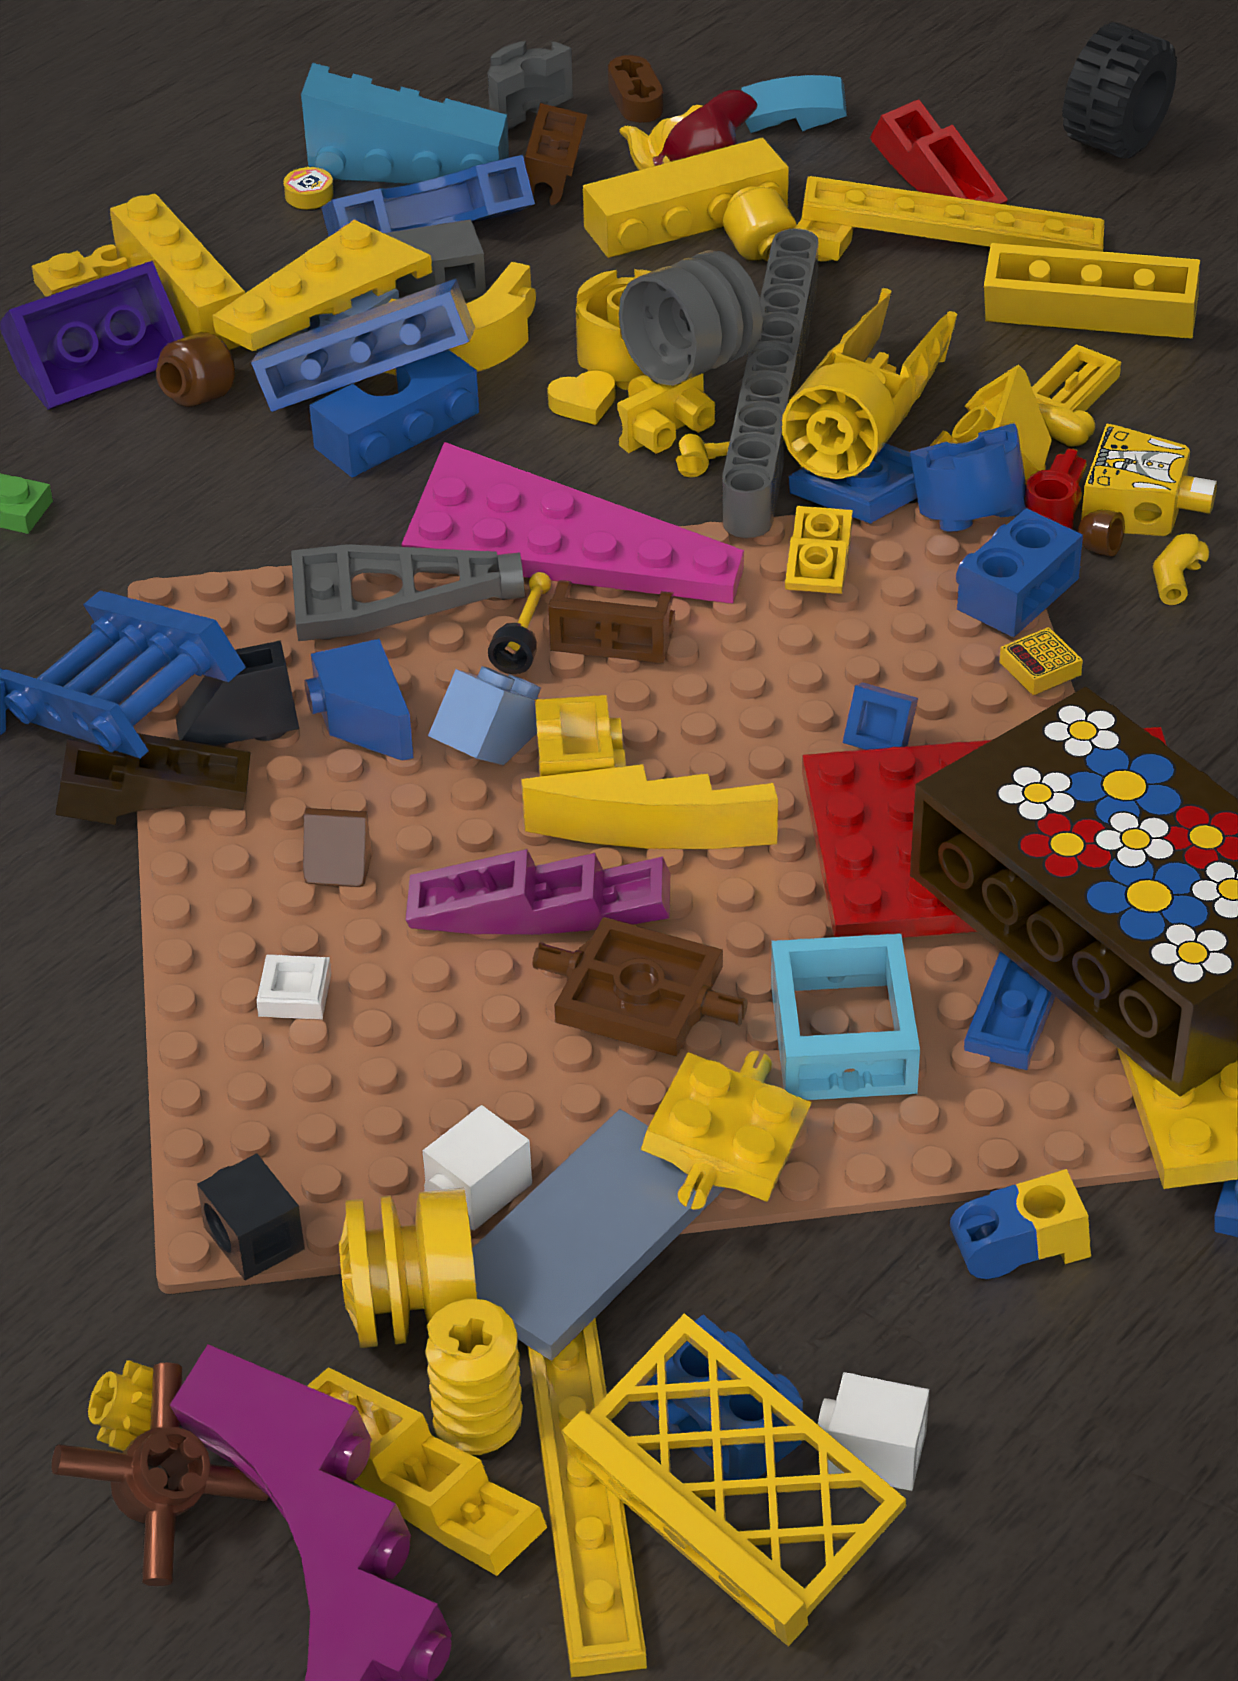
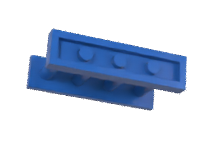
(126, 631)

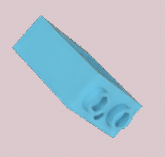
(816, 1064)

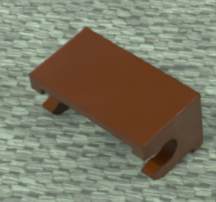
(553, 148)
(609, 627)

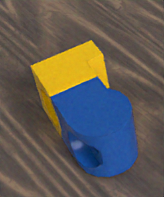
(1022, 1226)

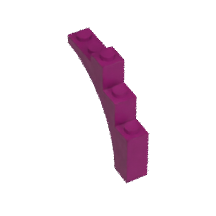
(302, 1455)

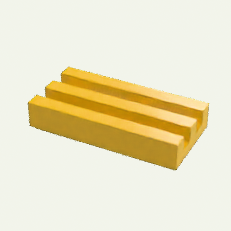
(1081, 387)

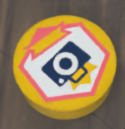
(308, 188)

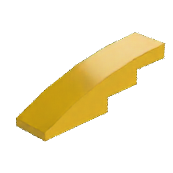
(669, 813)
(435, 1482)

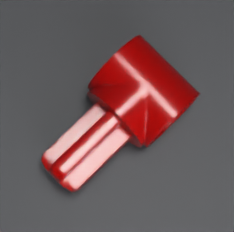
(1057, 491)

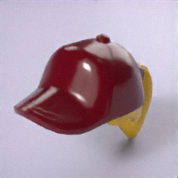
(693, 133)

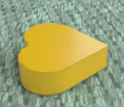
(582, 397)

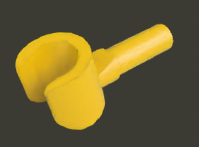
(696, 454)

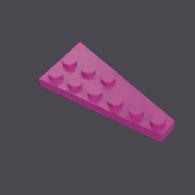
(566, 532)

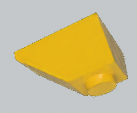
(1002, 403)

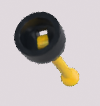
(517, 634)

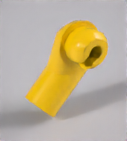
(1067, 426)
(1169, 566)

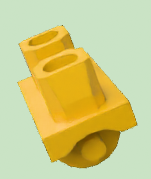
(658, 410)

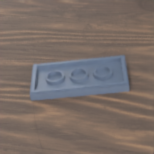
(582, 1235)

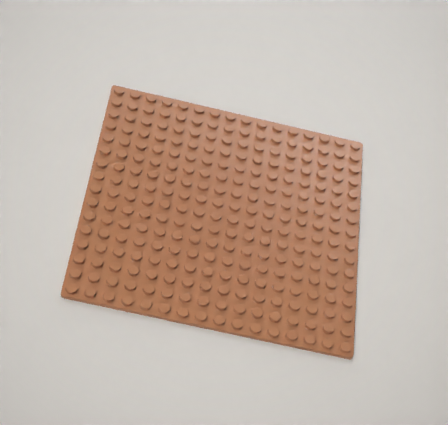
(455, 1021)

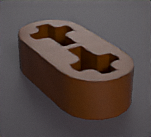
(635, 88)

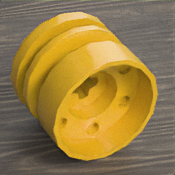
(408, 1264)

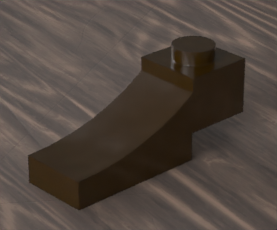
(171, 774)

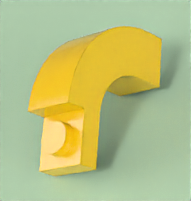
(498, 319)

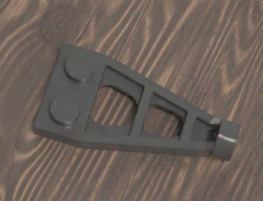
(325, 578)

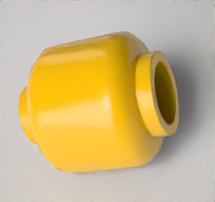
(754, 219)

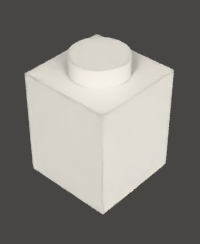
(484, 1159)
(879, 1425)

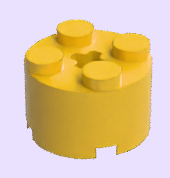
(599, 329)

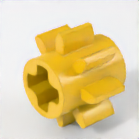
(122, 1405)

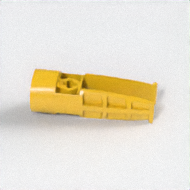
(855, 406)

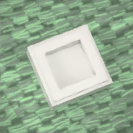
(294, 987)

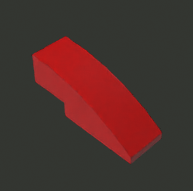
(933, 157)

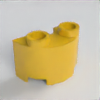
(577, 735)

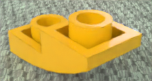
(819, 550)

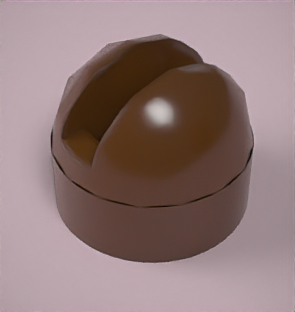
(1103, 532)

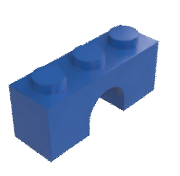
(368, 429)

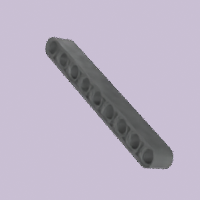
(769, 382)

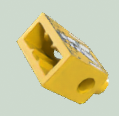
(1144, 481)

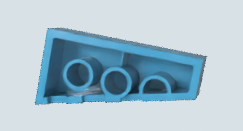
(393, 135)

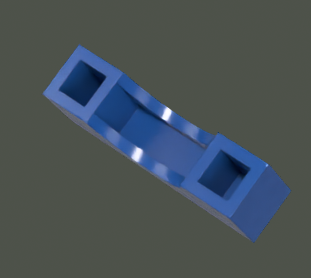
(471, 194)

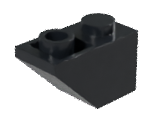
(249, 706)

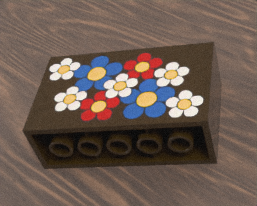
(1099, 877)

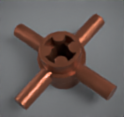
(141, 1491)

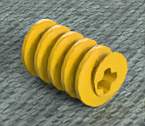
(474, 1376)

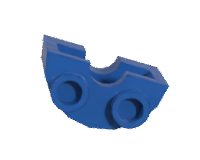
(971, 478)

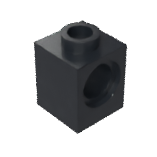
(251, 1216)

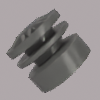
(690, 317)

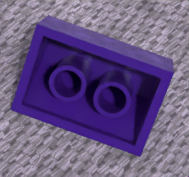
(91, 335)

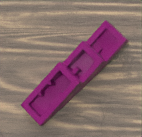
(520, 898)

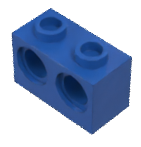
(1019, 572)
(694, 1414)

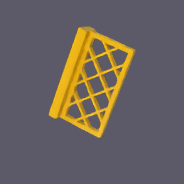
(689, 1522)

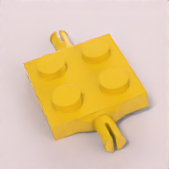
(725, 1127)

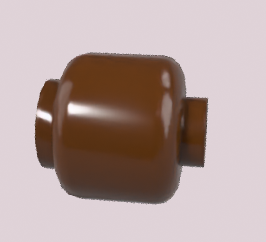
(195, 369)

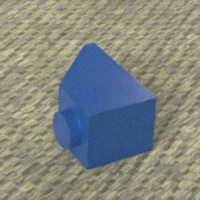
(360, 698)

